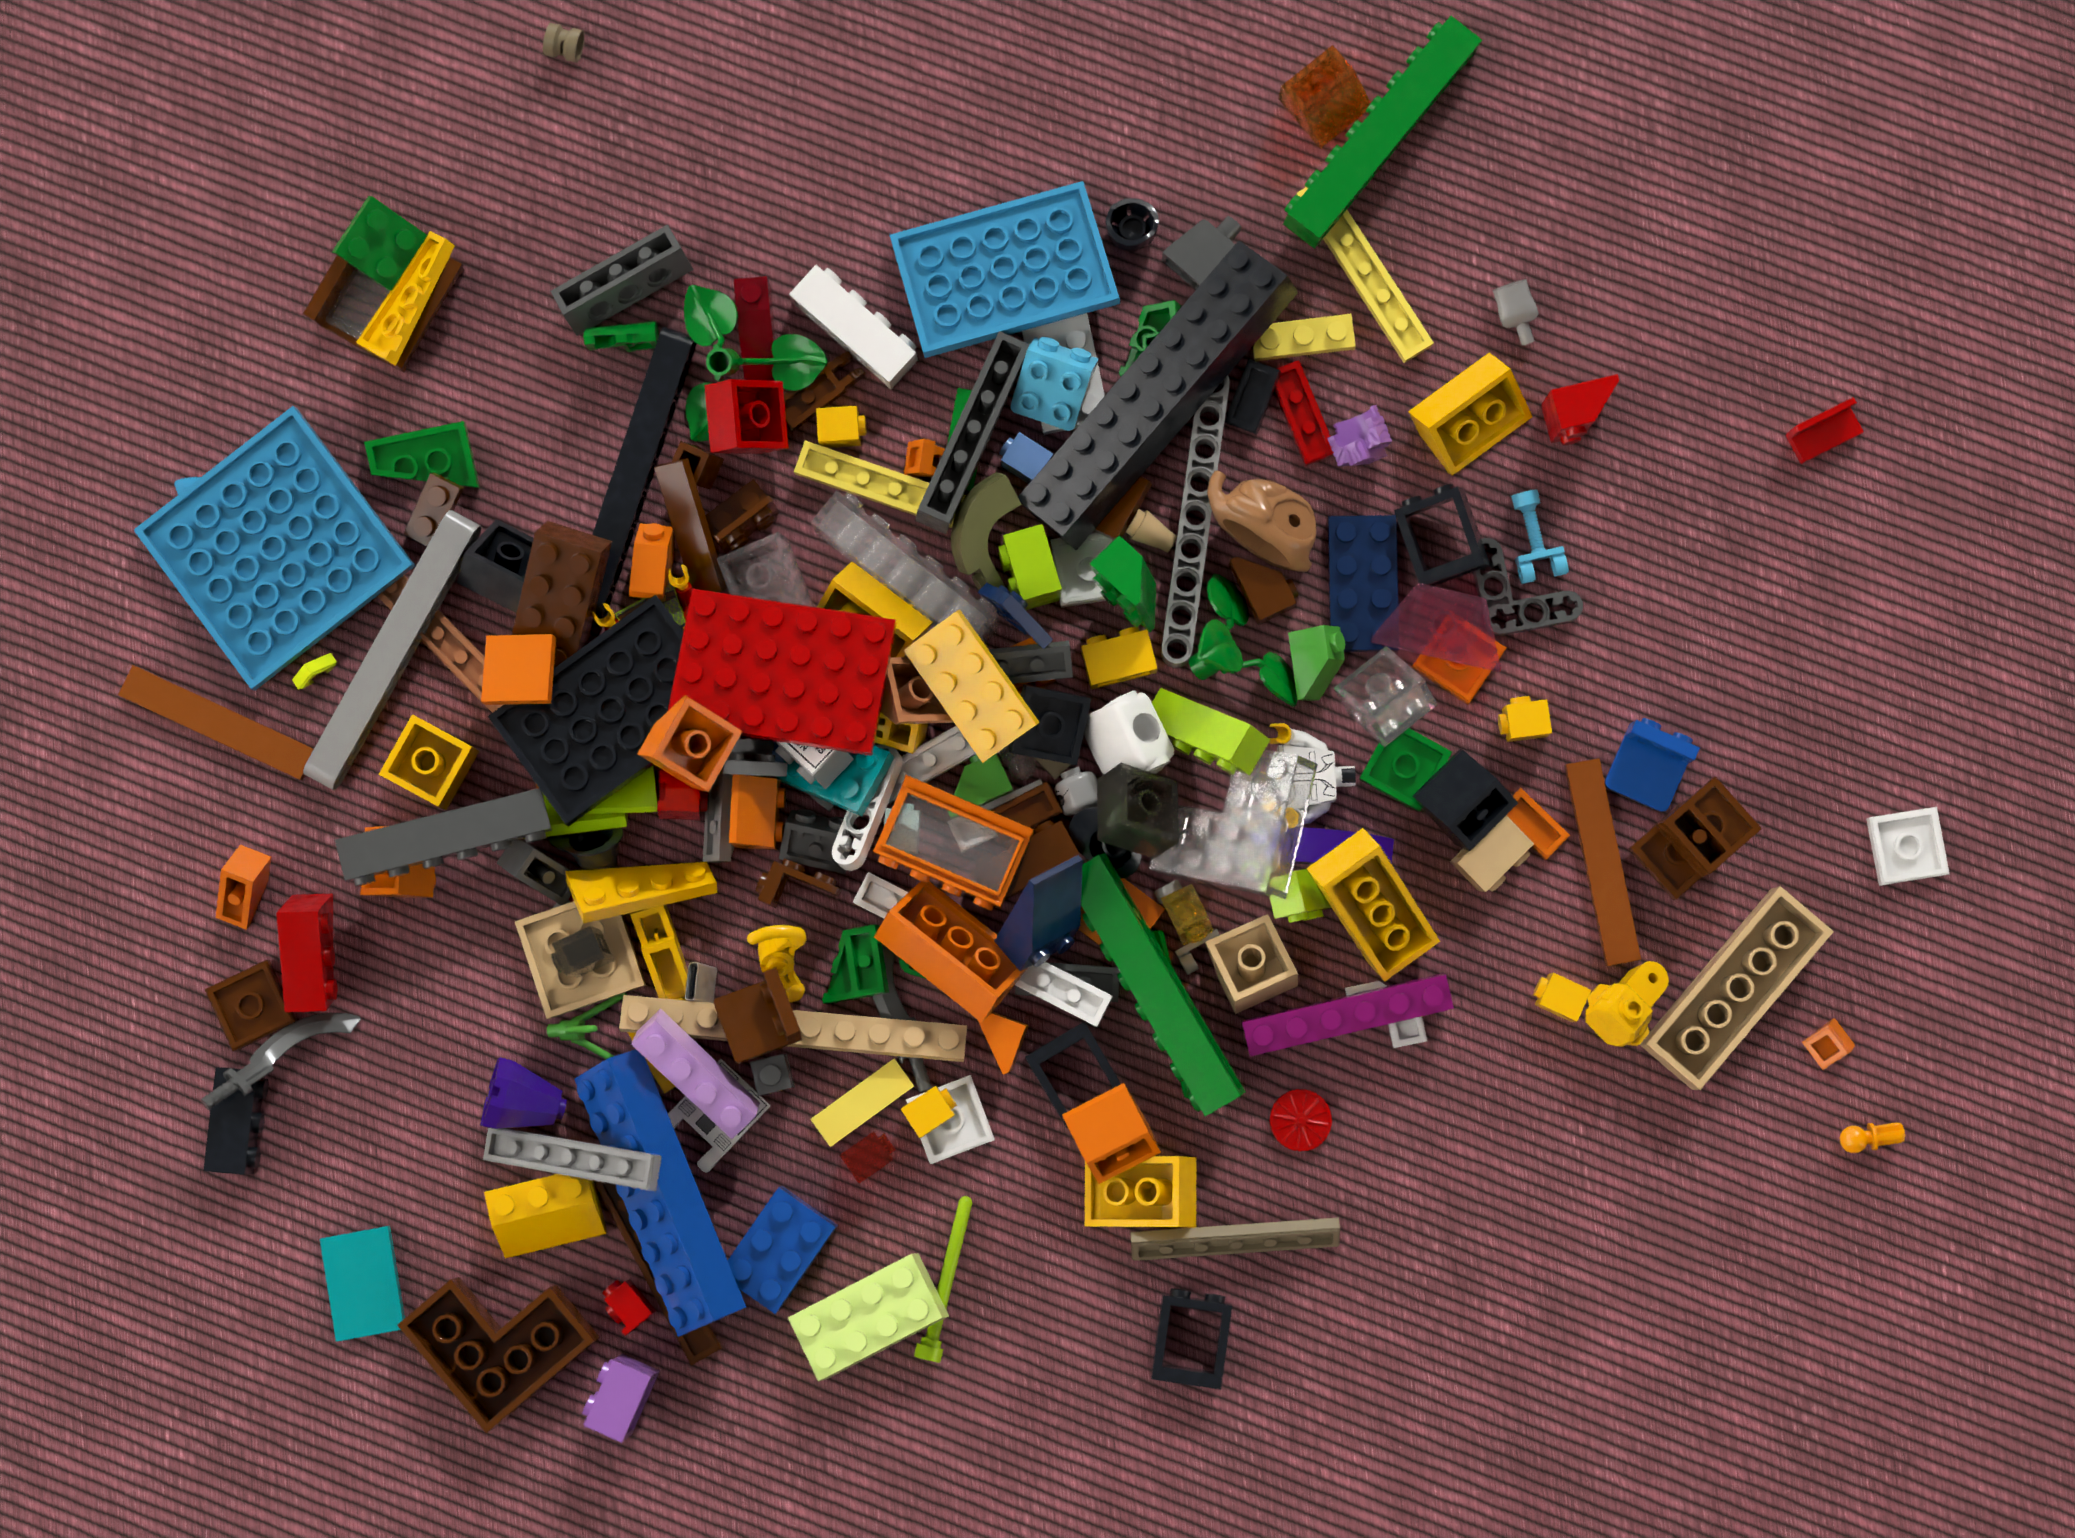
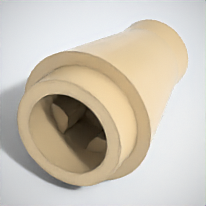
(1150, 531)

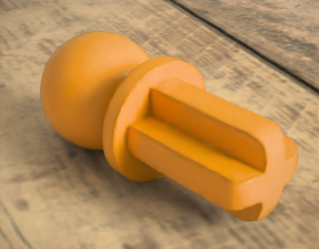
(1855, 1139)

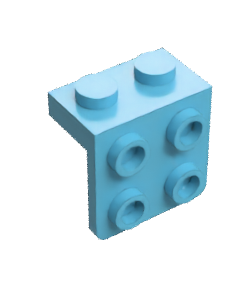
(1053, 383)

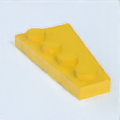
(401, 309)
(632, 889)

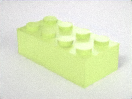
(868, 1316)

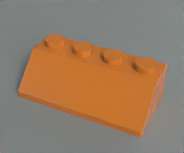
(949, 949)

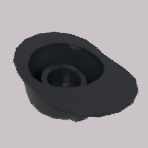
(1084, 834)
(591, 848)

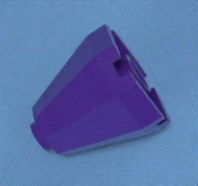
(520, 1098)

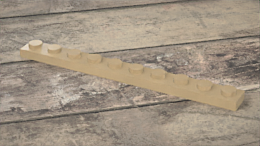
(817, 1029)

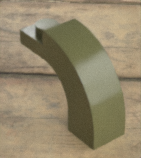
(973, 524)

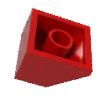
(1575, 407)

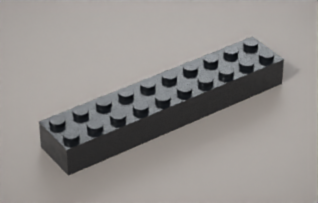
(1158, 394)

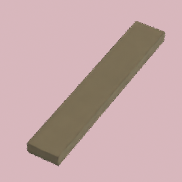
(1235, 1239)

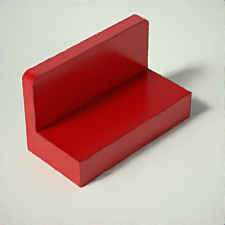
(1824, 431)

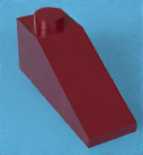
(755, 324)

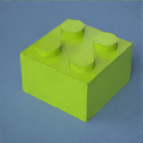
(1031, 566)

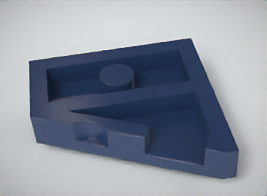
(1012, 609)

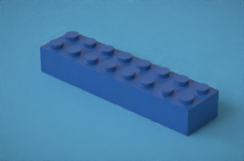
(672, 1220)

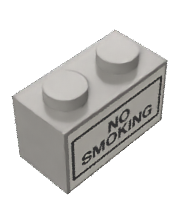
(815, 762)

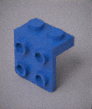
(1650, 764)

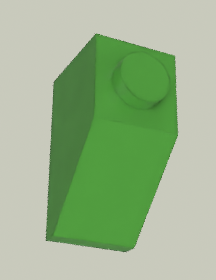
(1315, 659)
(983, 781)

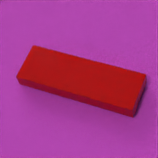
(1302, 414)

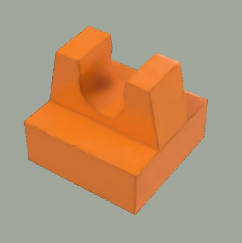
(920, 458)

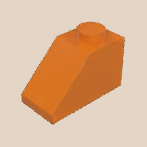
(651, 560)
(242, 886)

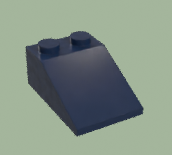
(1044, 916)

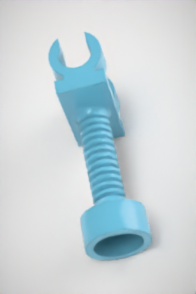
(1526, 503)

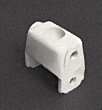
(1129, 734)

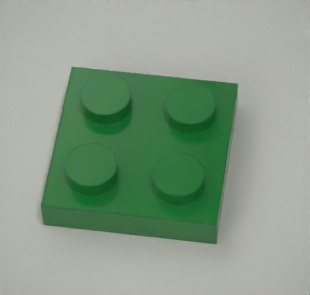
(379, 243)
(1404, 766)

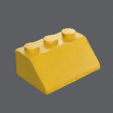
(1471, 413)
(860, 593)
(544, 1213)

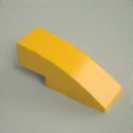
(661, 951)

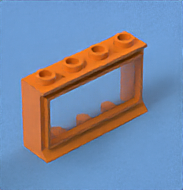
(953, 843)

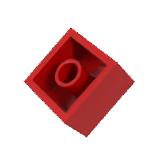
(746, 416)

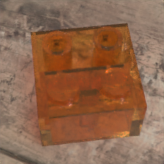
(1325, 97)

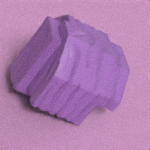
(1360, 439)

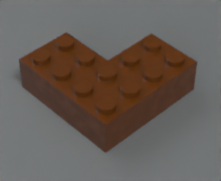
(494, 1366)

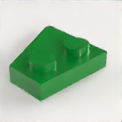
(858, 968)

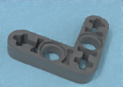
(1505, 603)

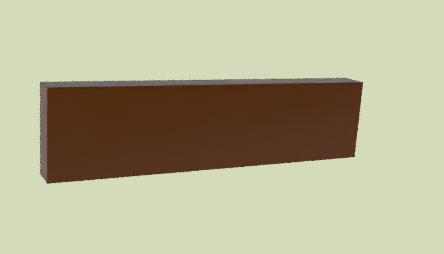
(690, 525)

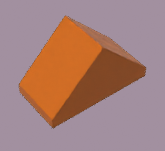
(1004, 1038)

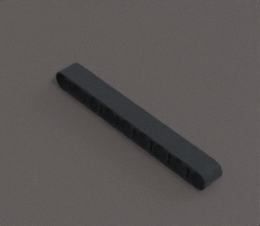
(641, 453)

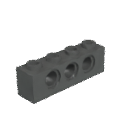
(622, 280)

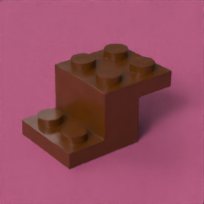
(1694, 838)

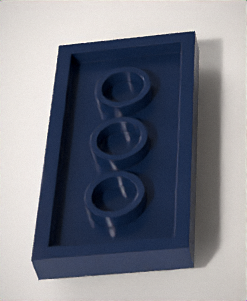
(1362, 577)

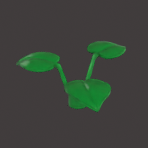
(714, 314)
(1220, 653)

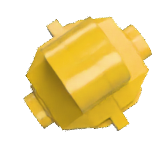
(1624, 1009)

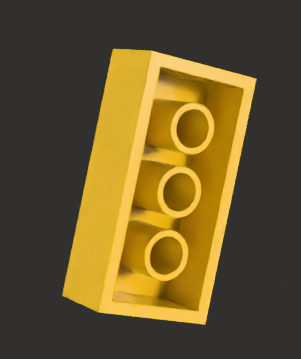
(1373, 904)

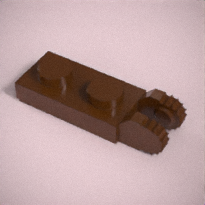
(802, 404)

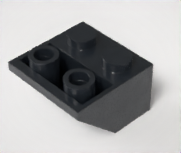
(1465, 800)

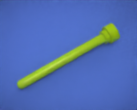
(930, 1346)

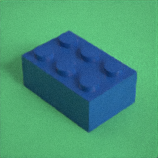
(779, 1249)

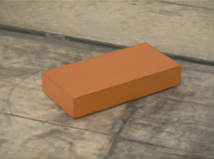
(1537, 825)

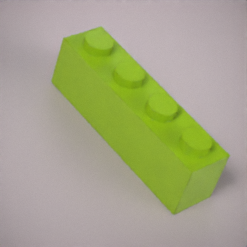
(1209, 733)

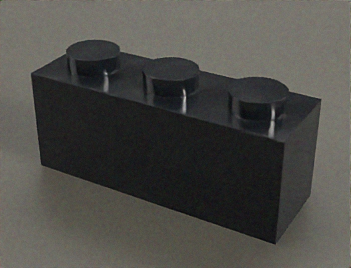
(235, 1129)

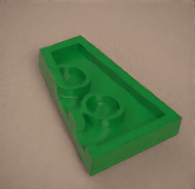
(426, 451)

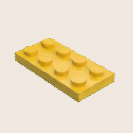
(971, 686)

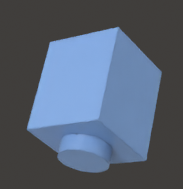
(1024, 457)

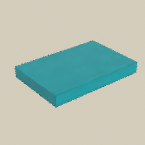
(362, 1283)

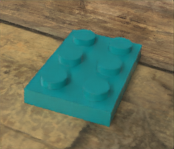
(853, 787)

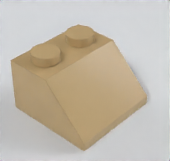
(1252, 963)

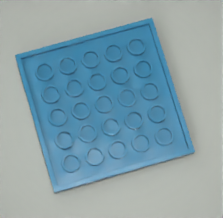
(274, 548)

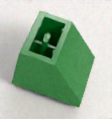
(1126, 582)

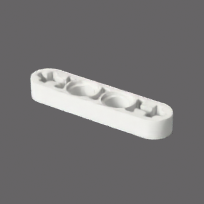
(875, 812)

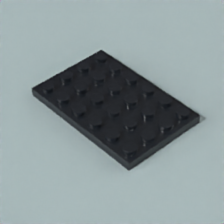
(598, 713)

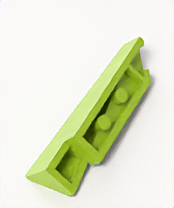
(635, 797)

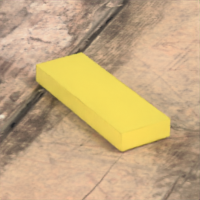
(862, 1102)

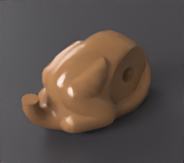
(1266, 520)

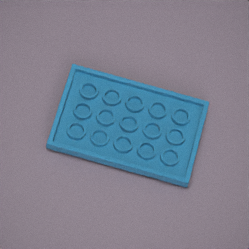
(1004, 269)

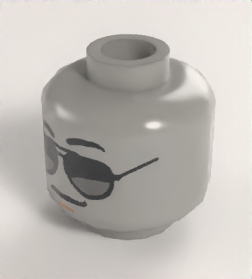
(1076, 791)

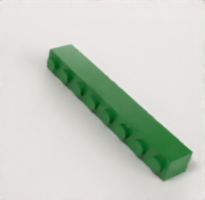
(1382, 132)
(1156, 988)

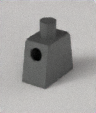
(1201, 250)

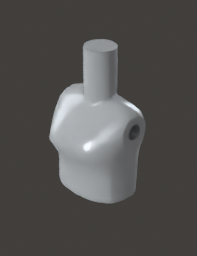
(1516, 308)

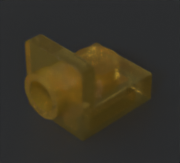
(1187, 915)

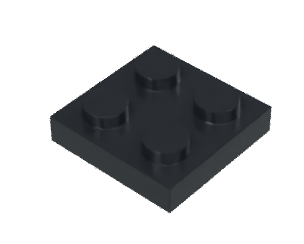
(1060, 726)

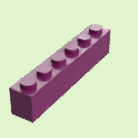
(1347, 1014)

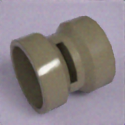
(563, 42)

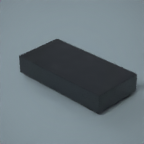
(1252, 396)

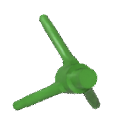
(575, 1029)

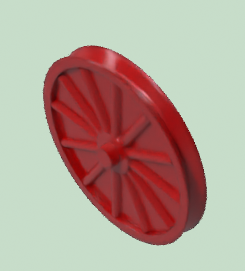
(1300, 1120)

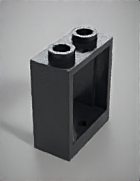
(1455, 568)
(1058, 1045)
(1186, 1375)

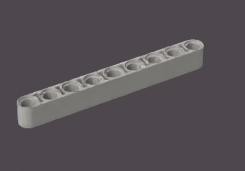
(1194, 534)
(391, 650)

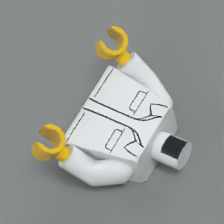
(1326, 776)

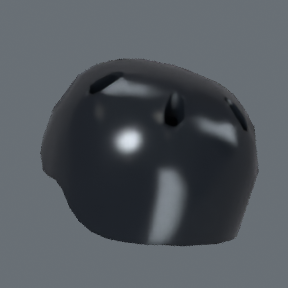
(1132, 230)

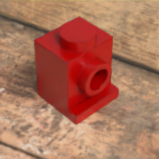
(627, 1305)

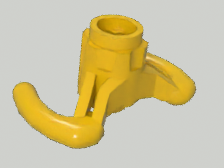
(777, 950)

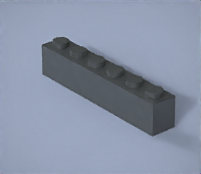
(972, 433)
(442, 836)

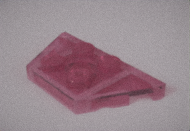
(1442, 626)

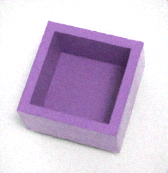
(621, 1397)

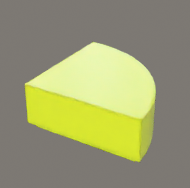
(313, 668)

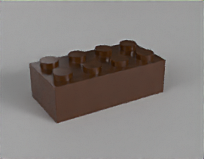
(562, 587)

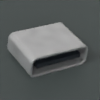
(700, 982)

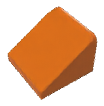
(1828, 1044)

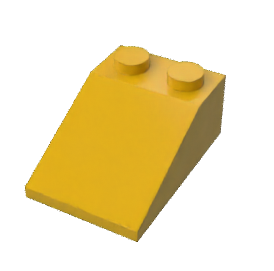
(1147, 1195)

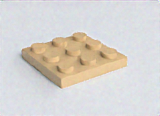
(565, 993)

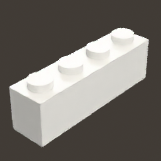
(853, 326)

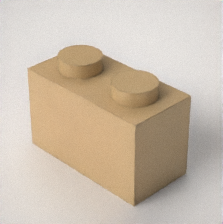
(1493, 856)

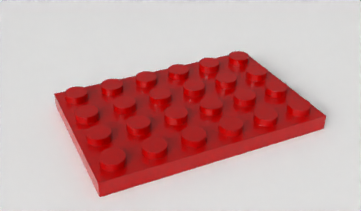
(786, 669)

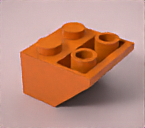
(1111, 1133)

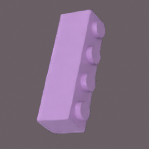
(695, 1073)

